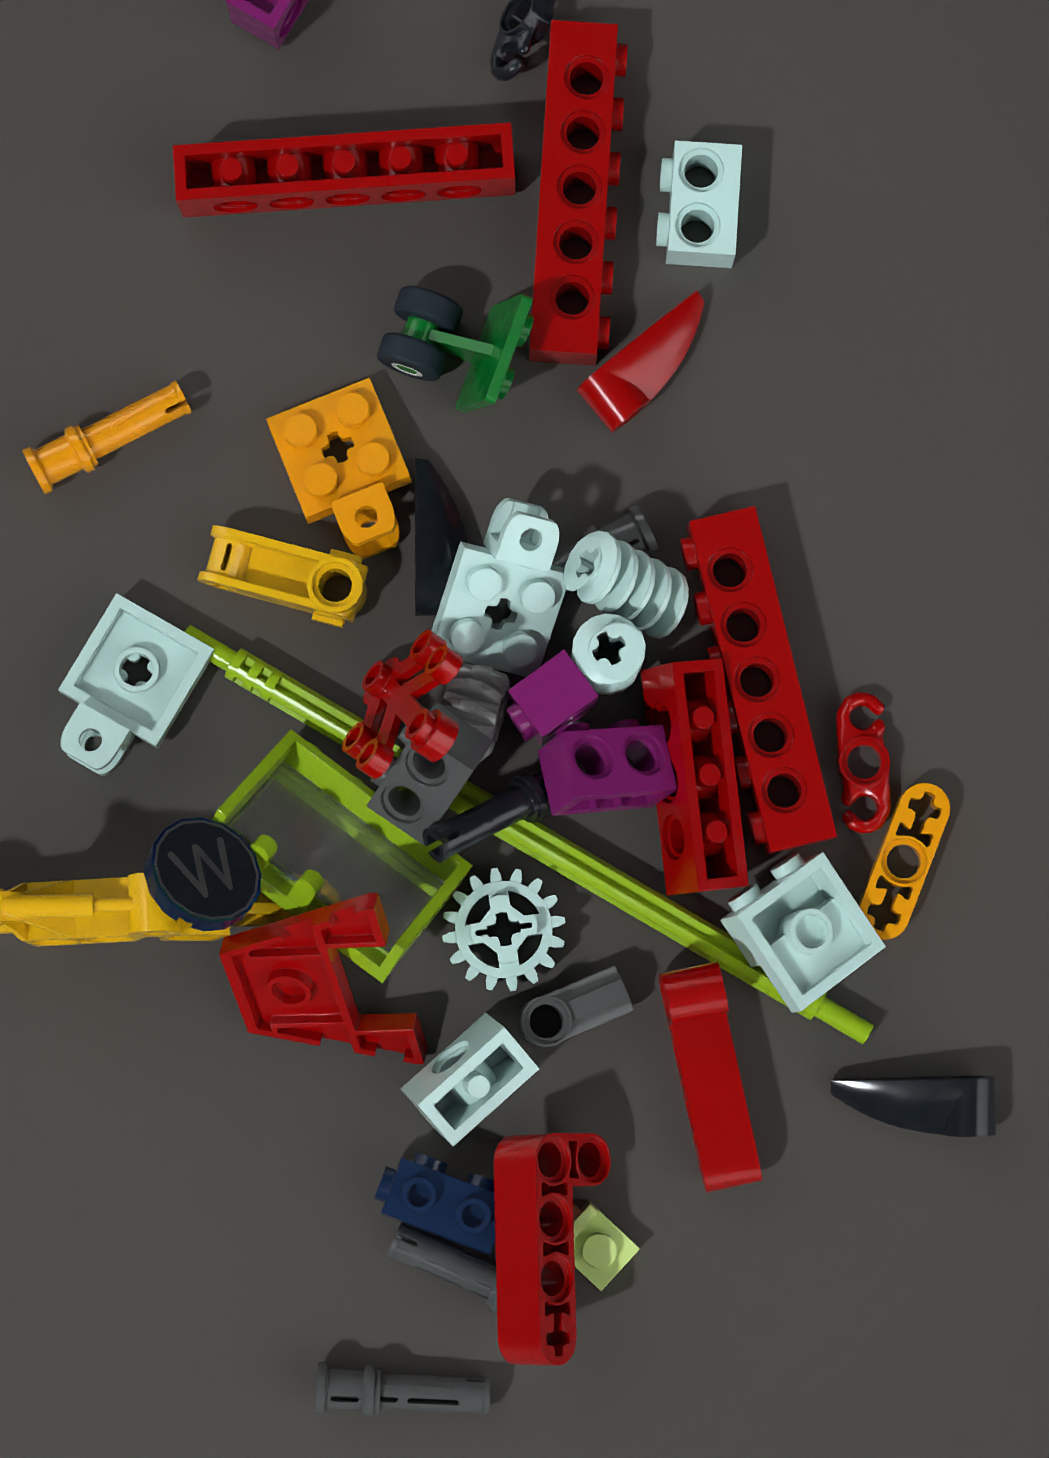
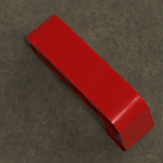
(710, 1076)
(537, 1240)

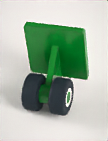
(429, 333)

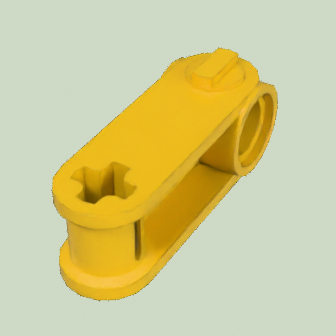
(284, 574)

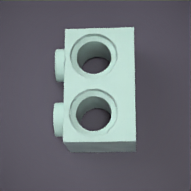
(711, 205)

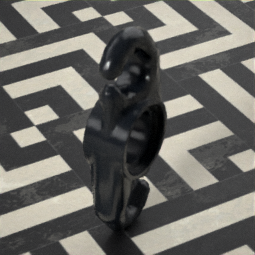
(520, 26)

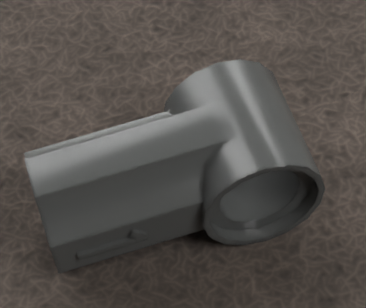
(579, 1006)

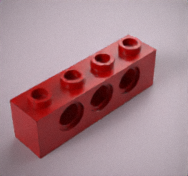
(702, 817)

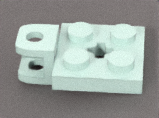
(511, 568)
(113, 707)

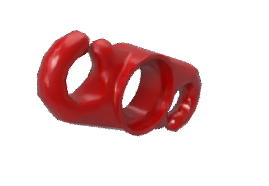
(876, 787)

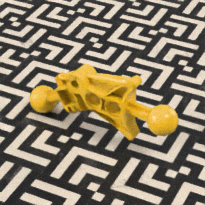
(105, 913)

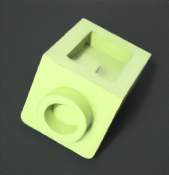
(599, 1245)

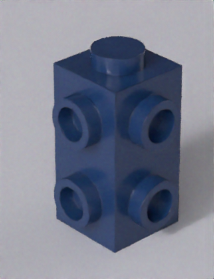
(438, 1203)

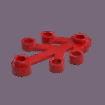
(393, 690)

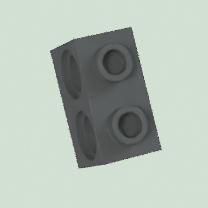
(418, 791)

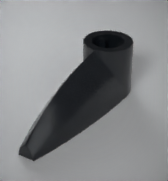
(436, 537)
(925, 1103)

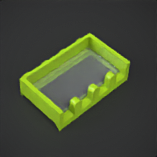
(326, 846)

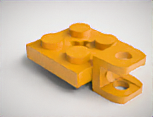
(348, 489)

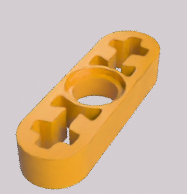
(931, 827)

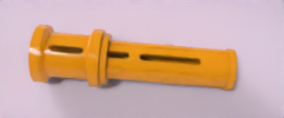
(82, 447)

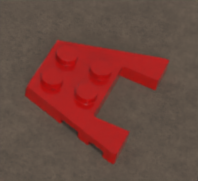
(296, 986)

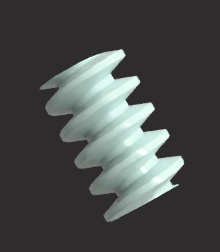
(627, 583)
(613, 633)

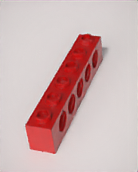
(574, 52)
(344, 170)
(740, 539)

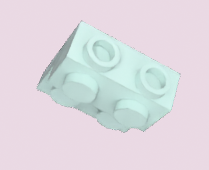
(802, 929)

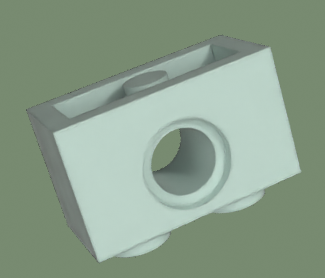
(469, 1079)

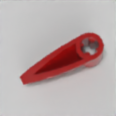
(642, 367)

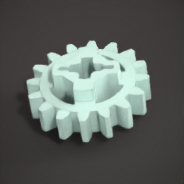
(500, 904)

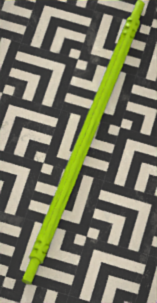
(535, 840)

